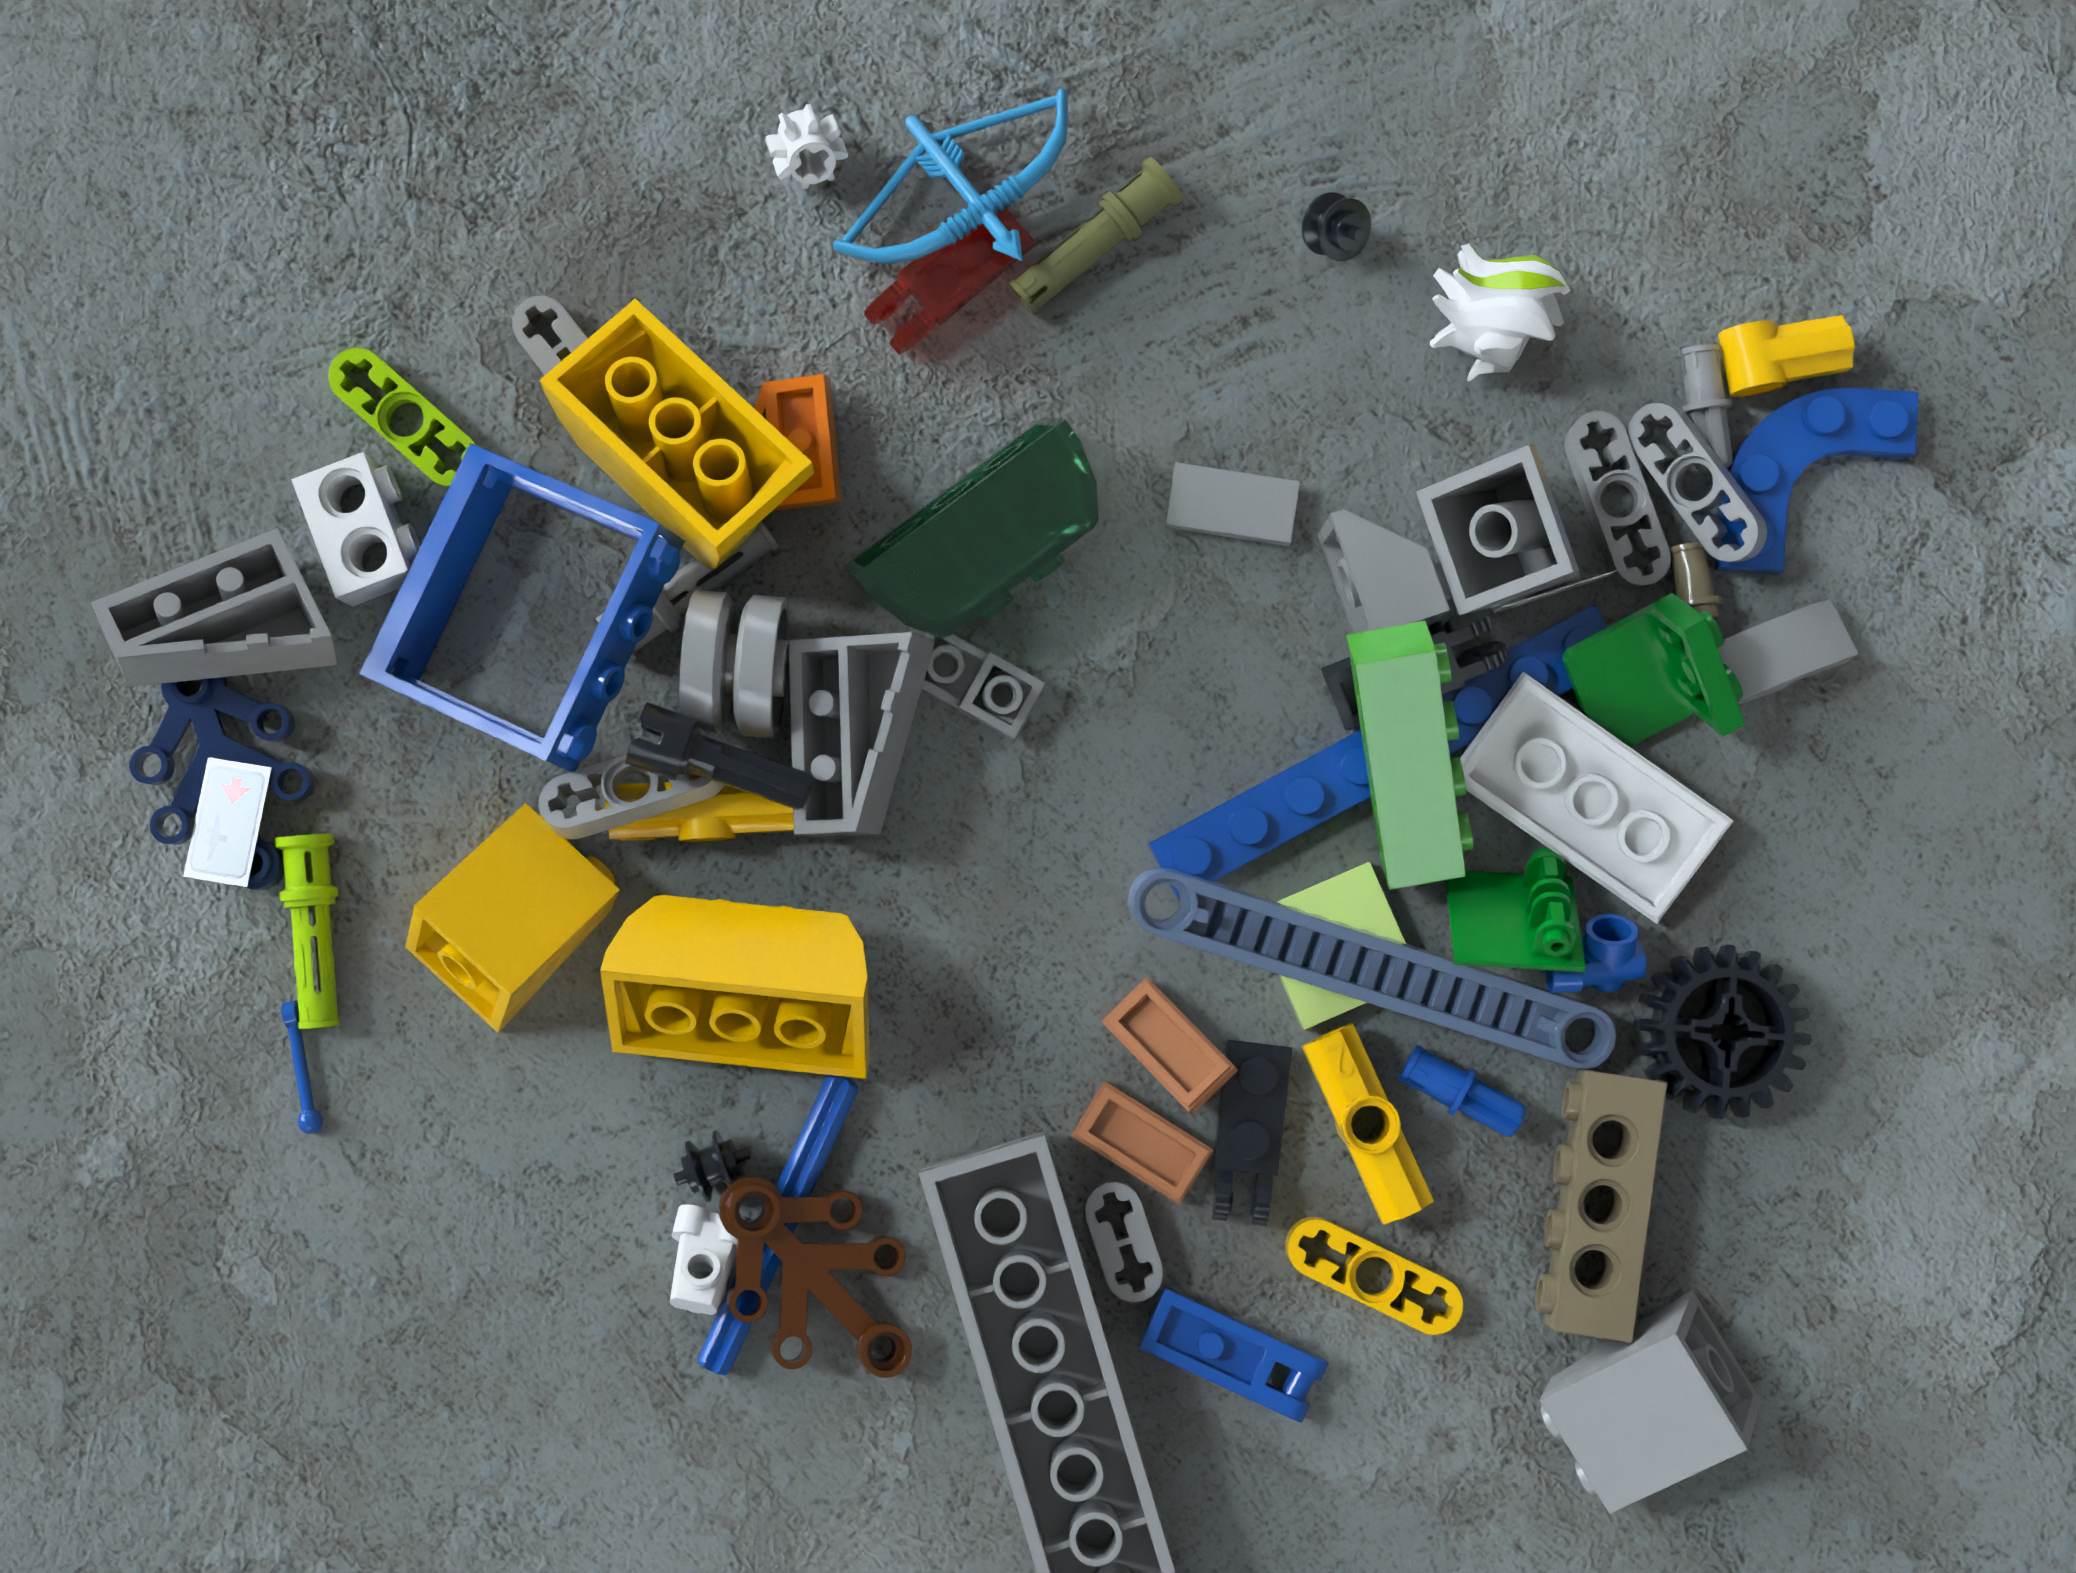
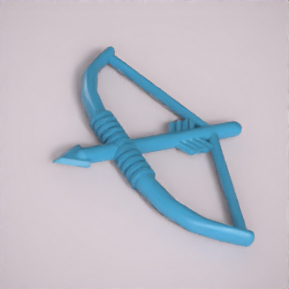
(981, 209)

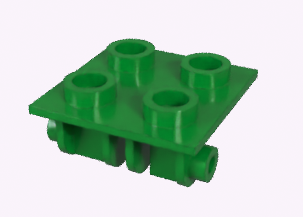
(1517, 917)

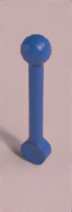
(309, 1120)

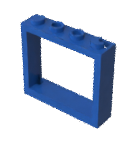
(445, 566)

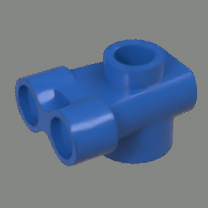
(1610, 957)

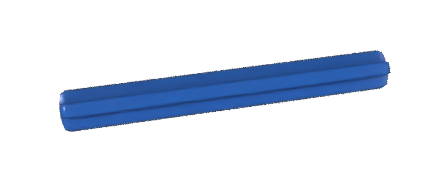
(796, 1180)

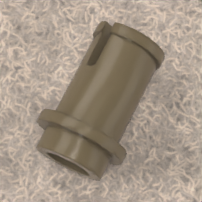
(1694, 578)

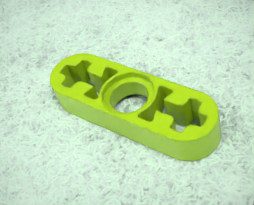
(385, 378)

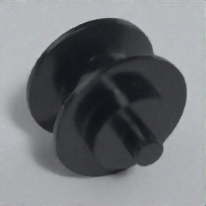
(1336, 226)
(711, 1165)

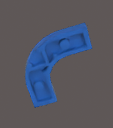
(1801, 433)

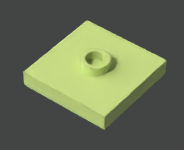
(1345, 898)

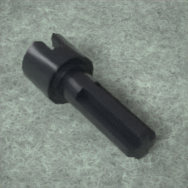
(686, 750)

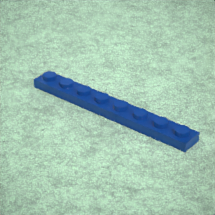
(1338, 774)

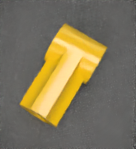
(1767, 356)

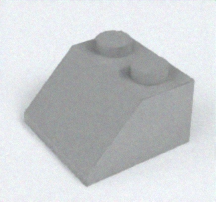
(1381, 574)

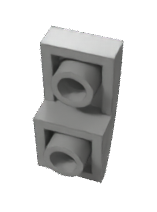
(1788, 649)
(980, 684)

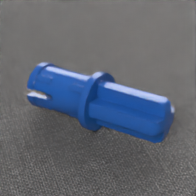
(1462, 1092)

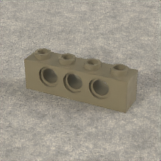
(1610, 1302)

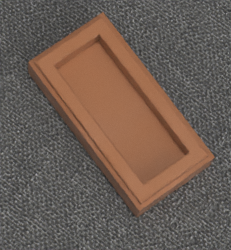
(1169, 1046)
(1142, 1142)

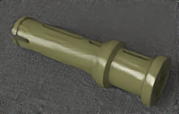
(1118, 219)

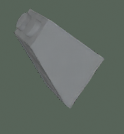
(1498, 532)
(1652, 1406)

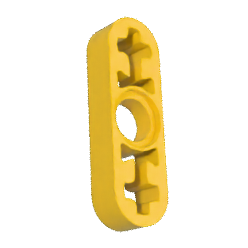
(1423, 1281)

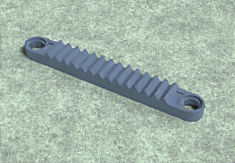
(1371, 968)

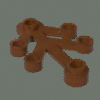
(806, 1268)

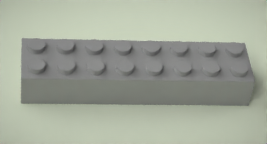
(1044, 1361)

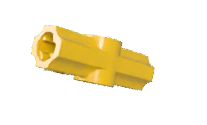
(709, 820)
(1385, 1161)

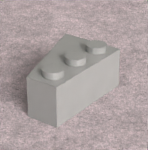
(218, 618)
(852, 725)

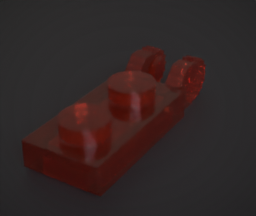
(945, 281)

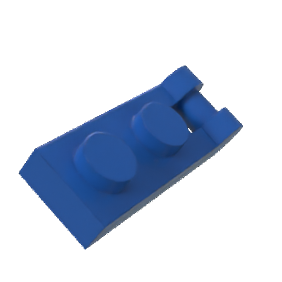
(1230, 1353)

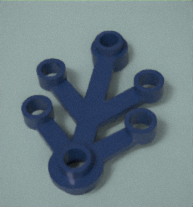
(213, 743)

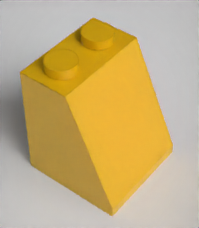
(510, 915)

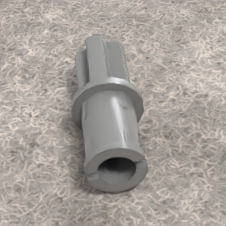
(1706, 398)

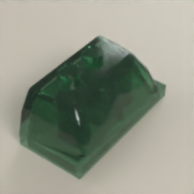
(984, 533)

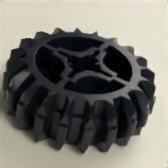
(1724, 1002)

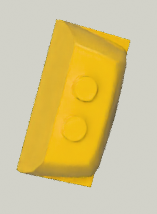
(673, 434)
(739, 986)

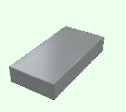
(1232, 504)

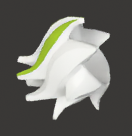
(1498, 307)

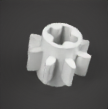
(806, 146)

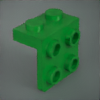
(1655, 673)

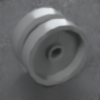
(734, 663)

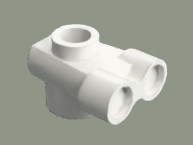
(703, 1247)

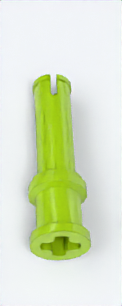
(318, 1008)

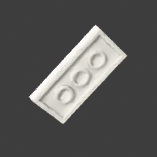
(1591, 798)

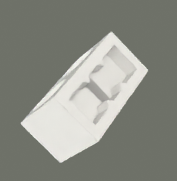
(345, 536)

